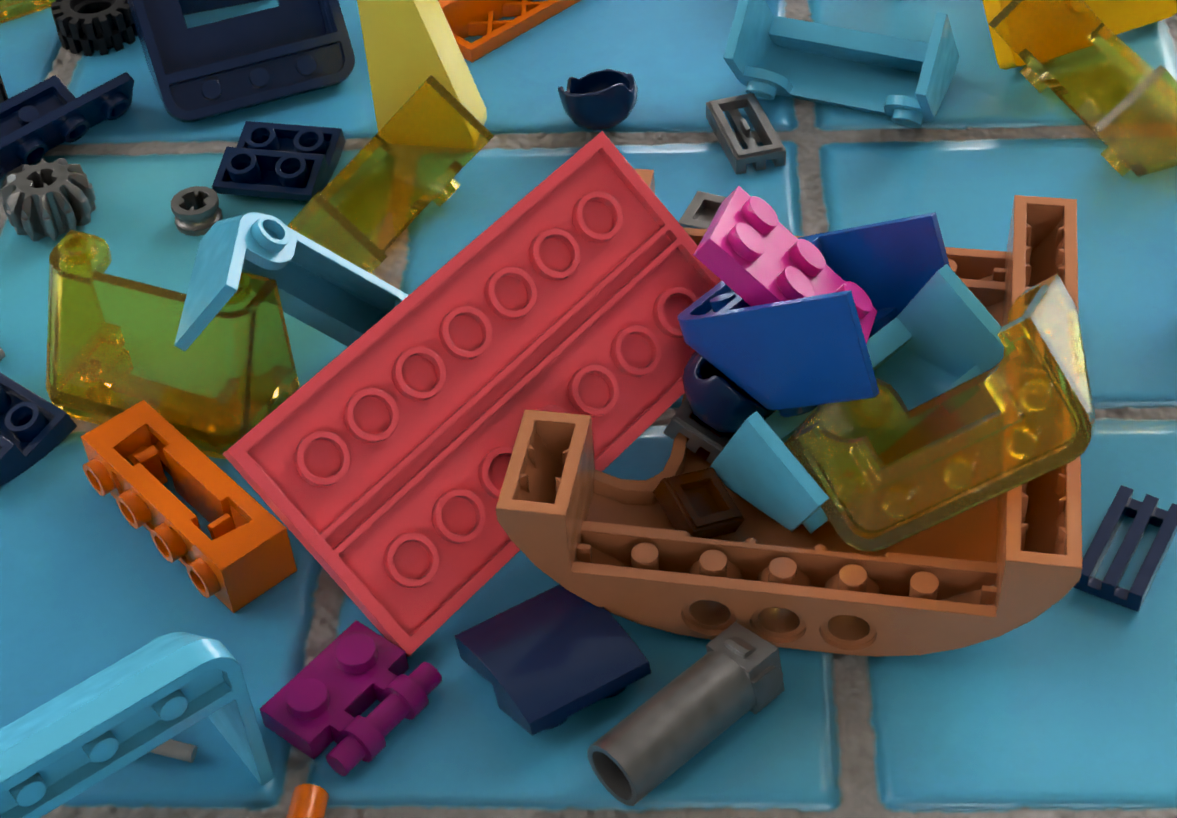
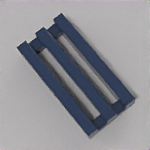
(1143, 514)

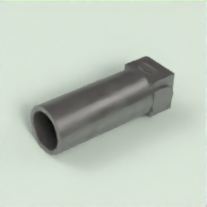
(688, 714)

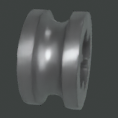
(196, 210)

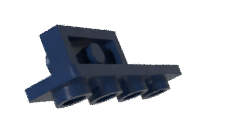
(51, 115)

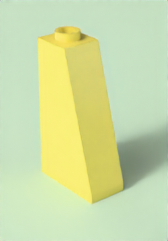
(404, 47)

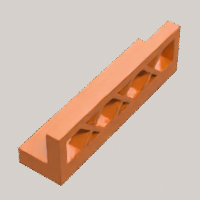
(482, 19)

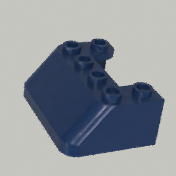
(243, 57)

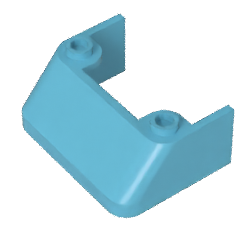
(841, 64)
(309, 278)
(921, 353)
(123, 716)

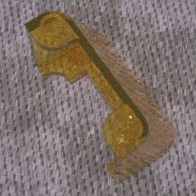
(116, 347)
(913, 468)

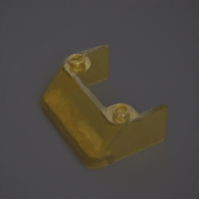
(1097, 79)
(394, 177)

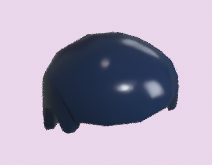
(599, 99)
(717, 398)

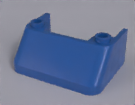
(814, 346)

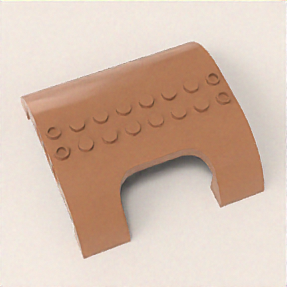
(796, 587)

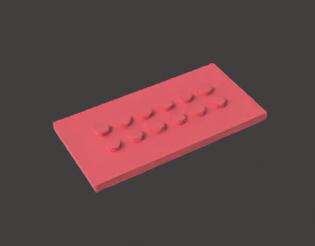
(408, 433)

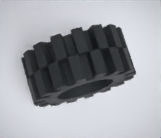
(93, 25)

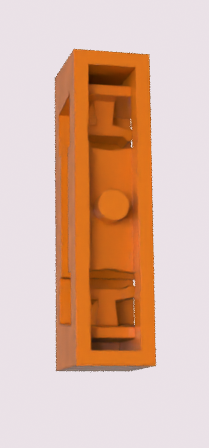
(248, 543)

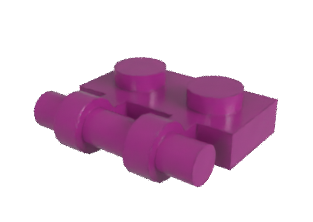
(338, 686)

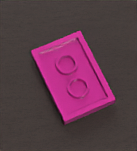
(767, 262)

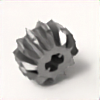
(48, 199)

